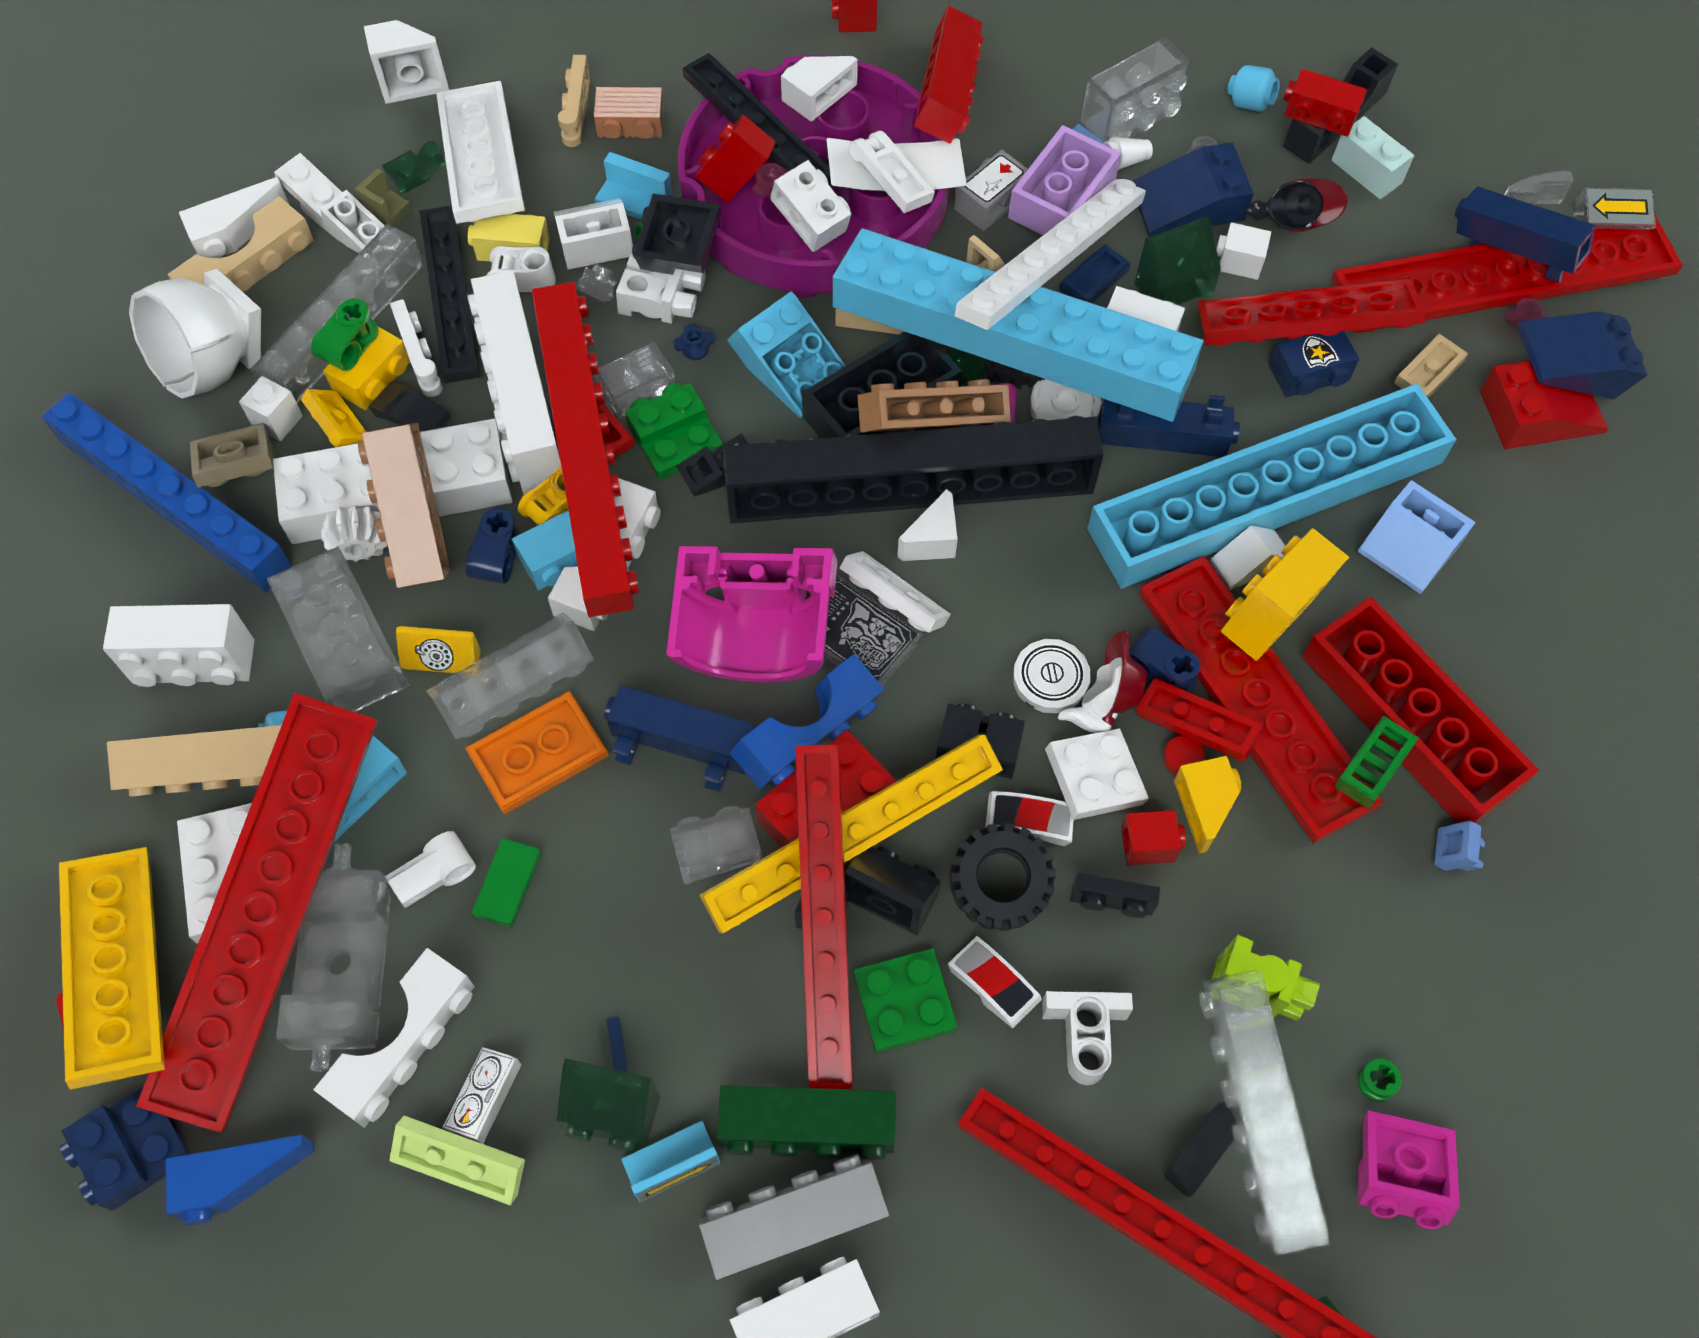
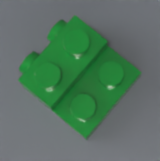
(671, 428)

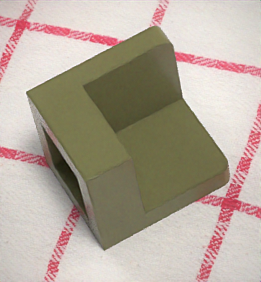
(381, 201)

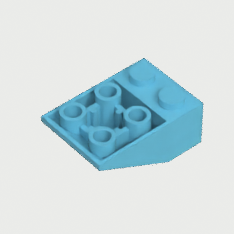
(786, 350)

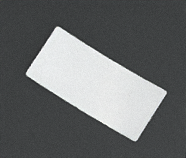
(935, 161)

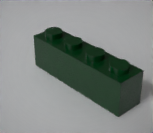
(806, 1120)

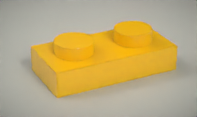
(333, 416)

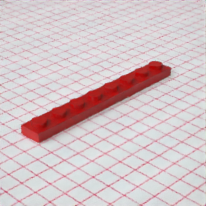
(824, 917)

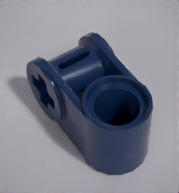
(493, 549)
(1165, 660)

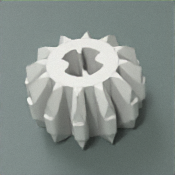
(353, 532)

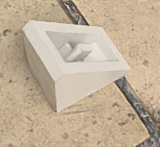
(932, 533)
(1247, 556)

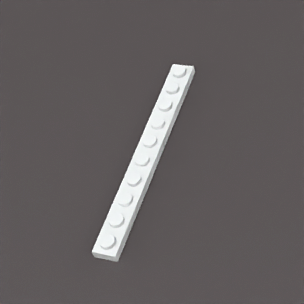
(1049, 254)

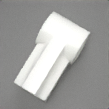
(441, 863)

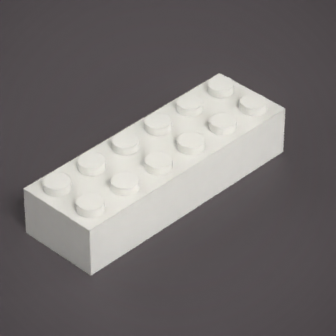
(514, 380)
(462, 462)

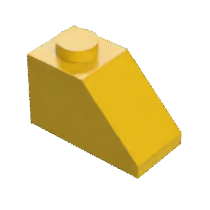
(1207, 795)

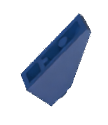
(224, 1177)

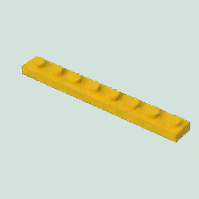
(863, 827)

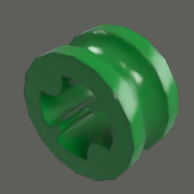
(1368, 1087)

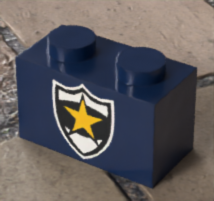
(1313, 363)

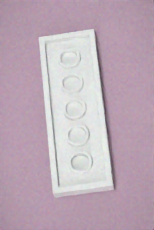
(479, 152)

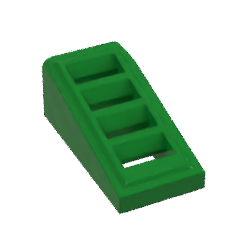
(1356, 789)

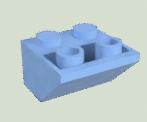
(1416, 536)

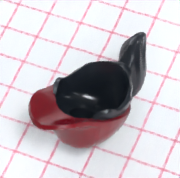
(1302, 204)

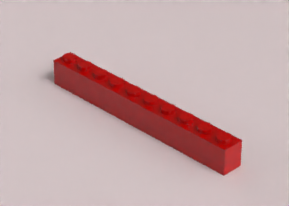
(582, 451)

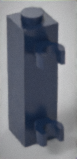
(1525, 230)
(1195, 429)
(675, 729)

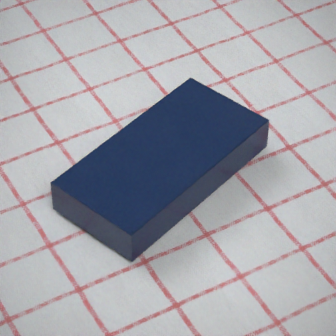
(1095, 275)

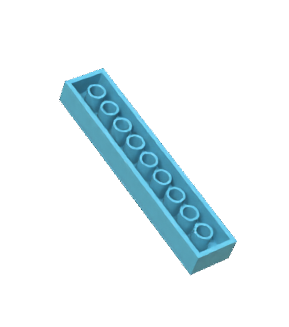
(1042, 336)
(1269, 484)

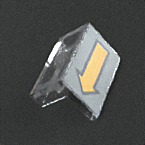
(1616, 207)

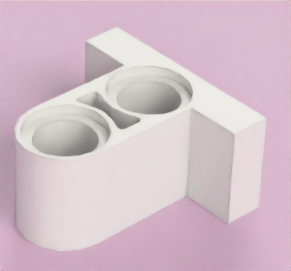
(1083, 1039)

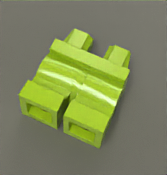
(1285, 987)

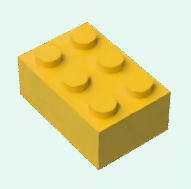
(1283, 593)

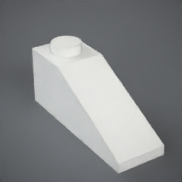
(227, 221)

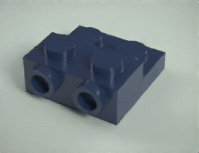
(121, 1150)

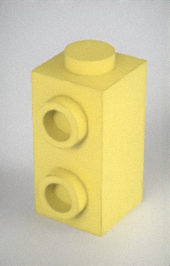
(508, 231)

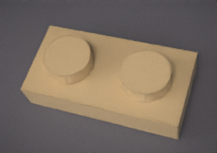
(1432, 365)

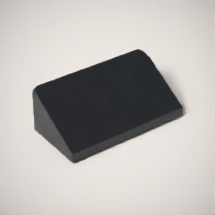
(1202, 1151)

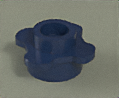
(697, 349)

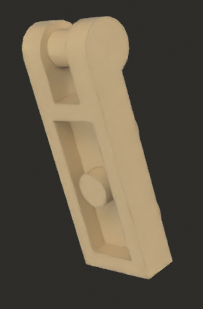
(574, 102)

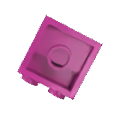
(1408, 1170)

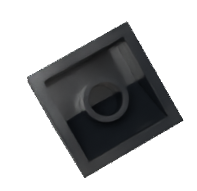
(892, 888)

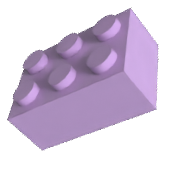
(1062, 180)

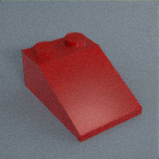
(1536, 412)

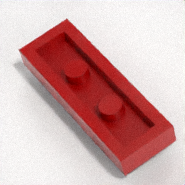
(1199, 720)

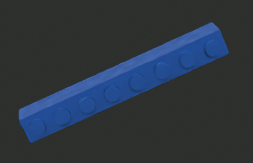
(166, 491)

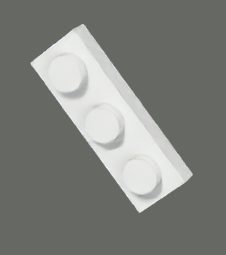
(894, 592)

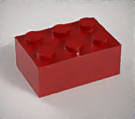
(860, 779)

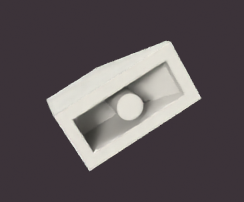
(818, 83)

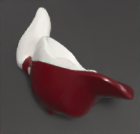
(1116, 689)

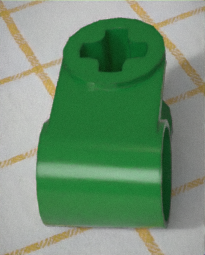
(345, 340)

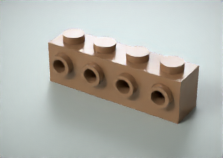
(936, 407)

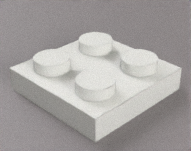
(1096, 774)

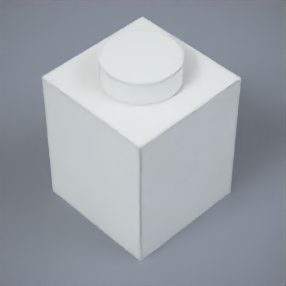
(1243, 250)
(271, 405)

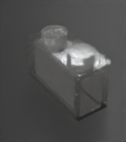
(634, 376)
(715, 844)

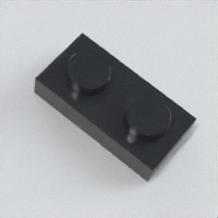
(1100, 893)

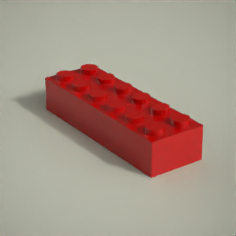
(1385, 673)

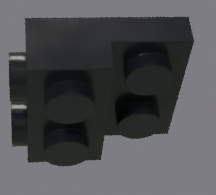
(676, 234)

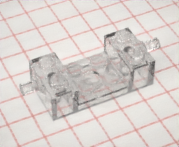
(338, 1009)

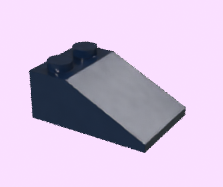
(1193, 187)
(1584, 353)

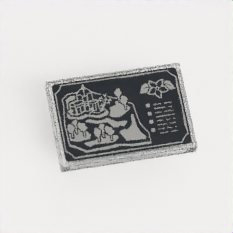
(869, 631)

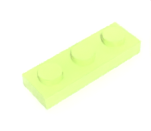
(457, 1160)

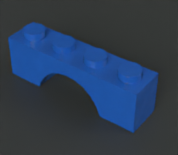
(843, 693)

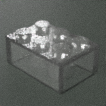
(1136, 92)

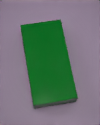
(506, 883)

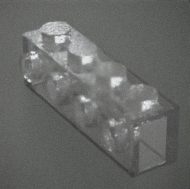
(510, 676)

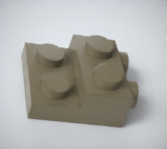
(231, 456)

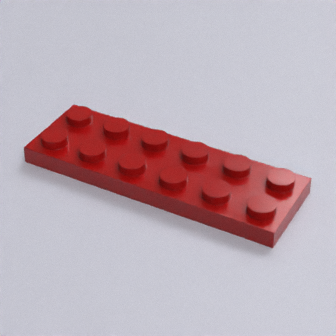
(1310, 312)

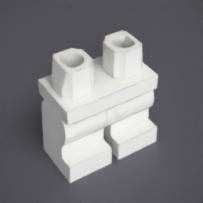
(657, 293)

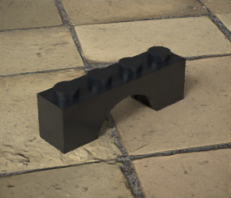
(1370, 72)

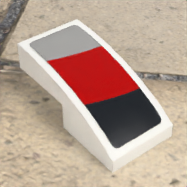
(1041, 815)
(995, 981)

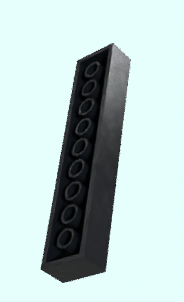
(912, 469)

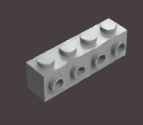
(793, 1216)

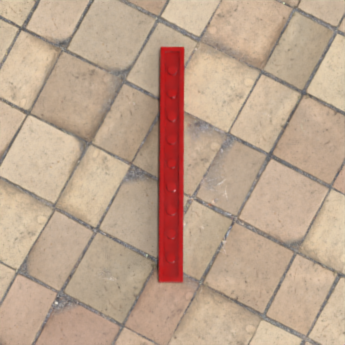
(1152, 1223)

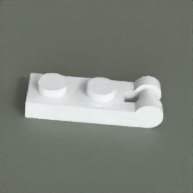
(892, 171)
(417, 349)

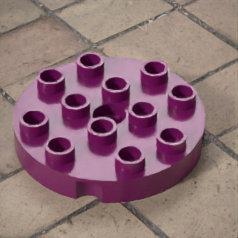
(755, 235)

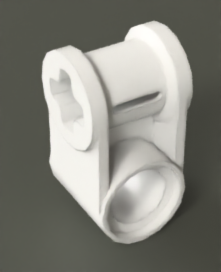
(530, 266)

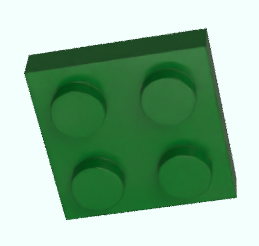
(905, 1001)

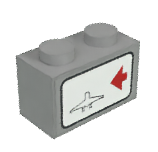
(989, 190)

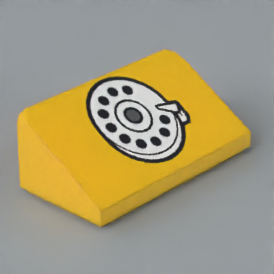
(436, 649)

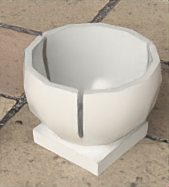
(195, 331)

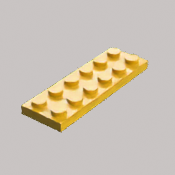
(109, 969)

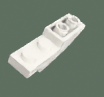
(327, 205)

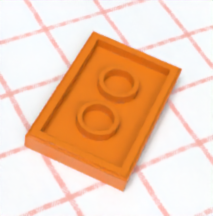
(536, 752)

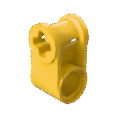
(545, 500)

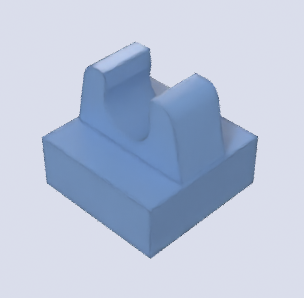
(1459, 847)

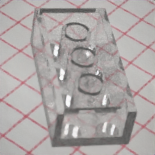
(337, 632)

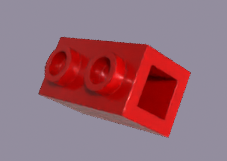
(1323, 102)

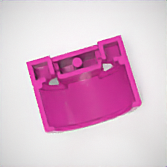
(763, 624)

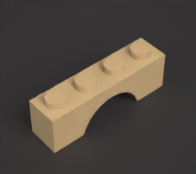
(277, 237)

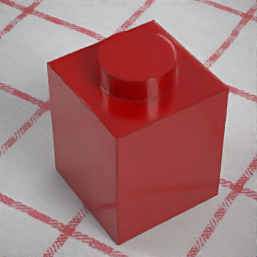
(1152, 837)

